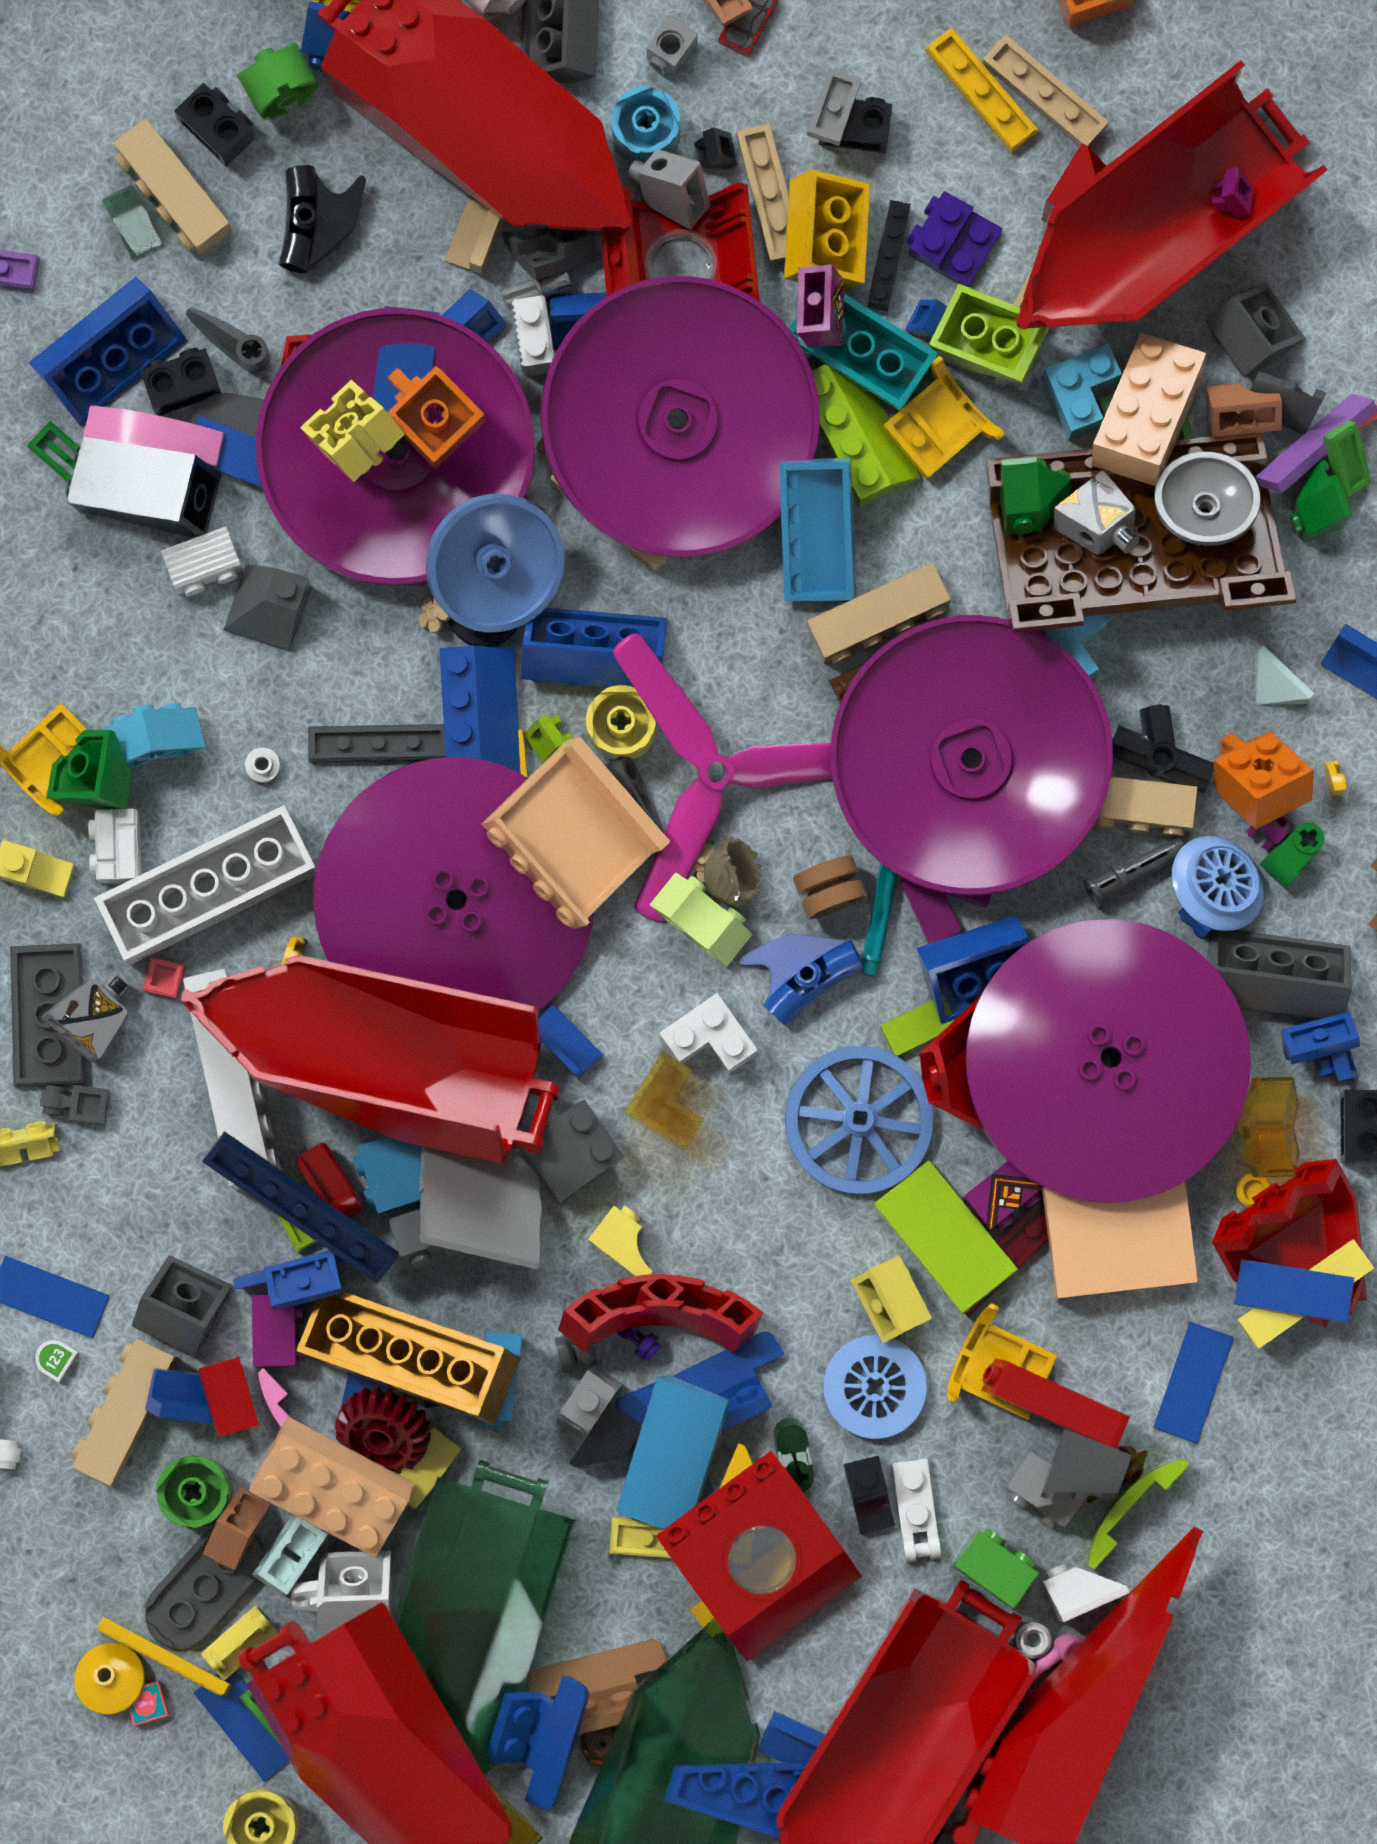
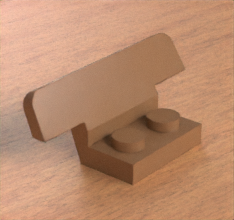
(607, 1677)

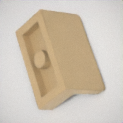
(474, 238)

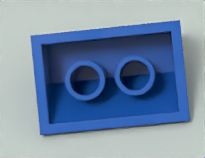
(967, 962)

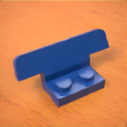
(297, 1280)
(735, 1378)
(541, 1735)

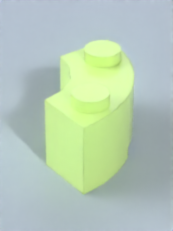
(703, 920)

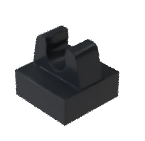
(718, 148)

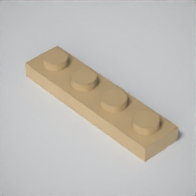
(1045, 92)
(766, 186)

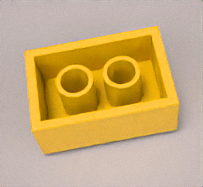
(827, 225)

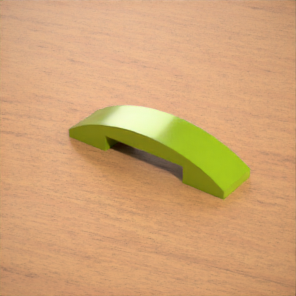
(1101, 1542)

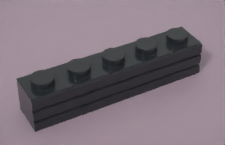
(888, 255)

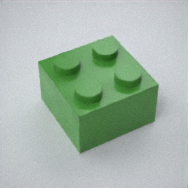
(995, 1568)

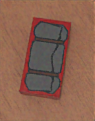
(744, 32)

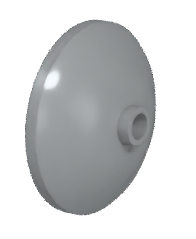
(1209, 483)

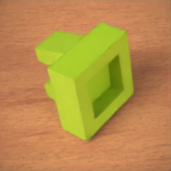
(545, 736)

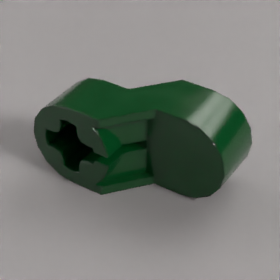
(792, 1438)

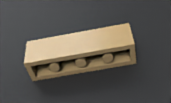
(172, 187)
(879, 613)
(1148, 805)
(123, 1414)

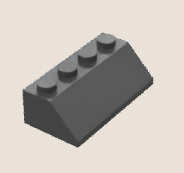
(561, 37)
(1283, 972)

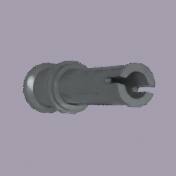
(1118, 874)

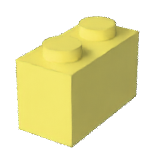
(891, 1299)

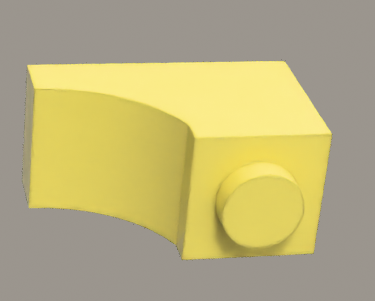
(34, 869)
(619, 1240)

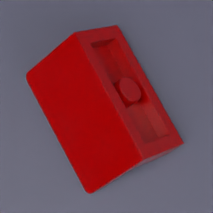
(228, 1397)

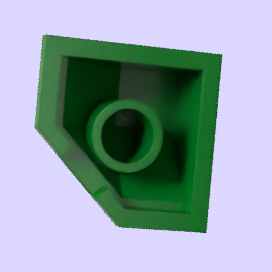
(1030, 494)
(1320, 505)
(92, 773)

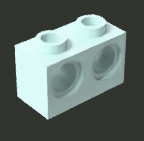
(289, 1555)

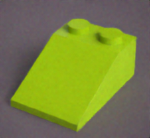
(983, 336)

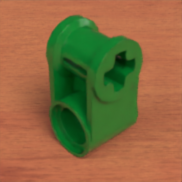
(1290, 857)

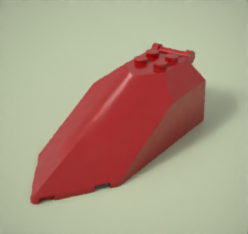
(475, 111)
(1151, 214)
(386, 1052)
(911, 1727)
(1067, 1731)
(374, 1735)

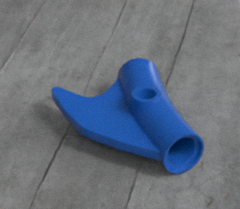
(792, 960)

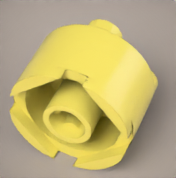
(605, 710)
(252, 1806)

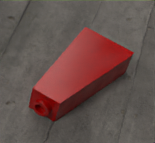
(1054, 1403)

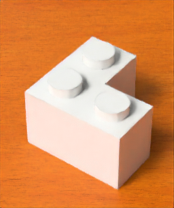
(710, 1026)

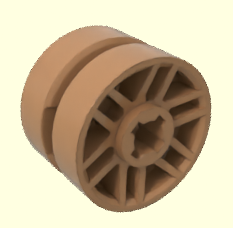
(829, 887)

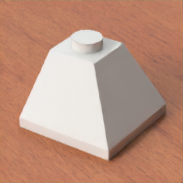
(1078, 1591)

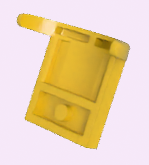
(938, 423)
(32, 757)
(982, 1347)

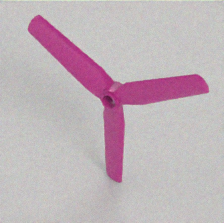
(693, 740)

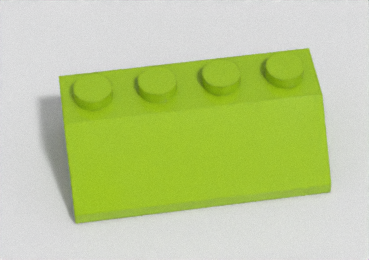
(853, 429)

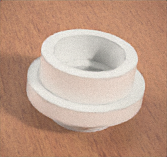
(262, 775)
(1041, 1631)

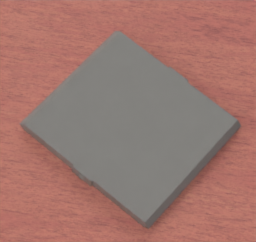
(481, 1206)

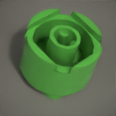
(278, 81)
(174, 1495)

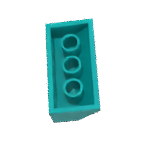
(876, 355)

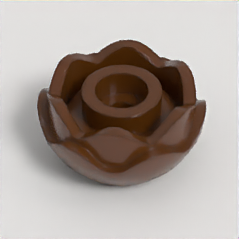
(591, 1746)

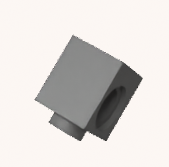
(671, 33)

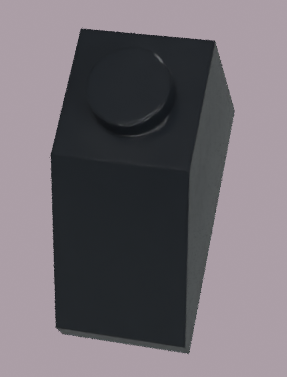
(609, 1439)

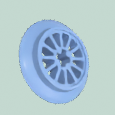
(1196, 902)
(914, 1388)

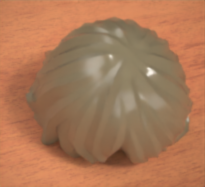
(733, 873)

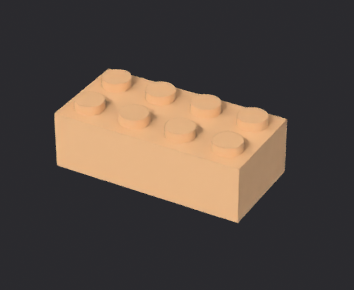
(1148, 409)
(331, 1487)

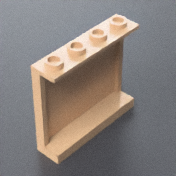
(574, 832)
(1119, 1244)

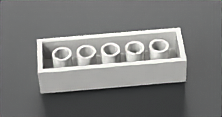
(206, 885)
(231, 1089)

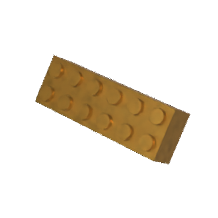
(410, 1355)

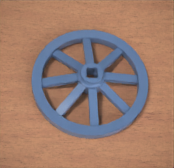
(849, 1184)

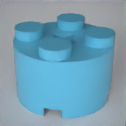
(648, 106)

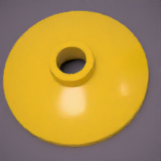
(122, 1687)

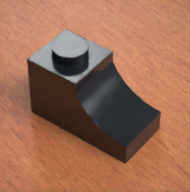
(869, 1494)

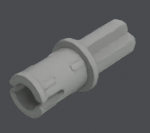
(546, 287)

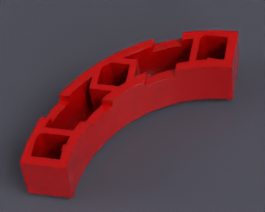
(661, 1302)

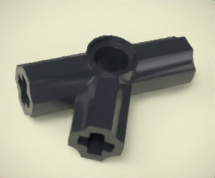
(1159, 737)

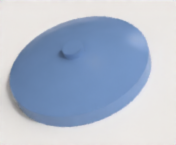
(495, 562)

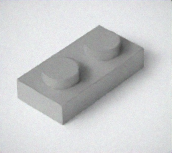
(834, 107)

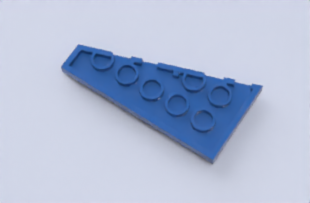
(736, 1792)

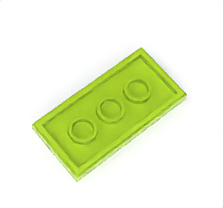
(945, 1237)

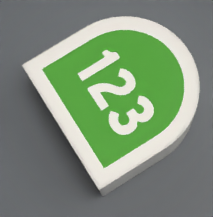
(55, 1359)

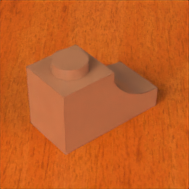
(1241, 411)
(236, 1528)

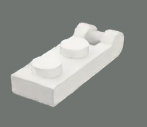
(916, 1509)

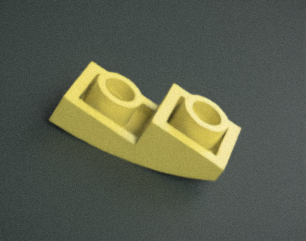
(433, 1465)

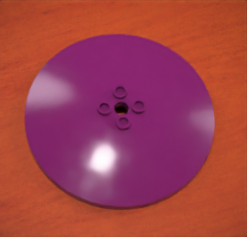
(691, 351)
(386, 518)
(960, 690)
(398, 858)
(1092, 1126)

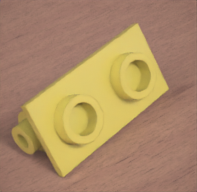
(34, 1138)
(246, 1632)

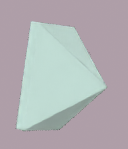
(1277, 683)

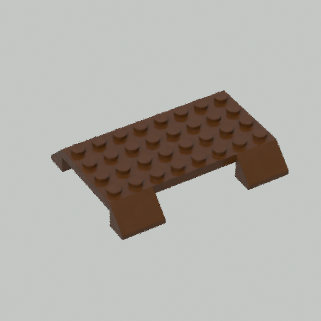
(1058, 582)

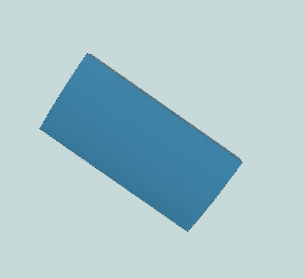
(817, 530)
(672, 1452)

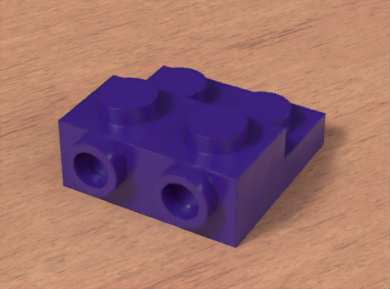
(953, 239)

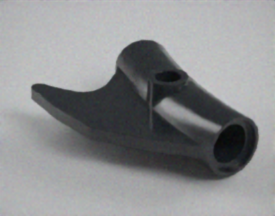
(330, 217)

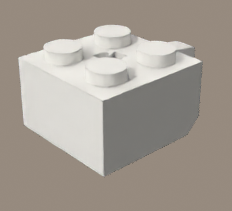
(346, 1587)

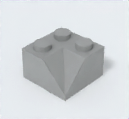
(1026, 1487)

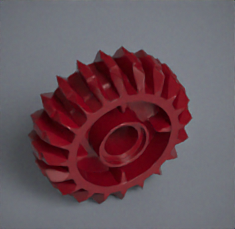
(384, 1428)

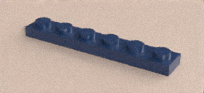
(300, 1207)

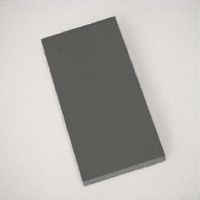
(38, 982)

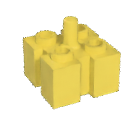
(353, 431)

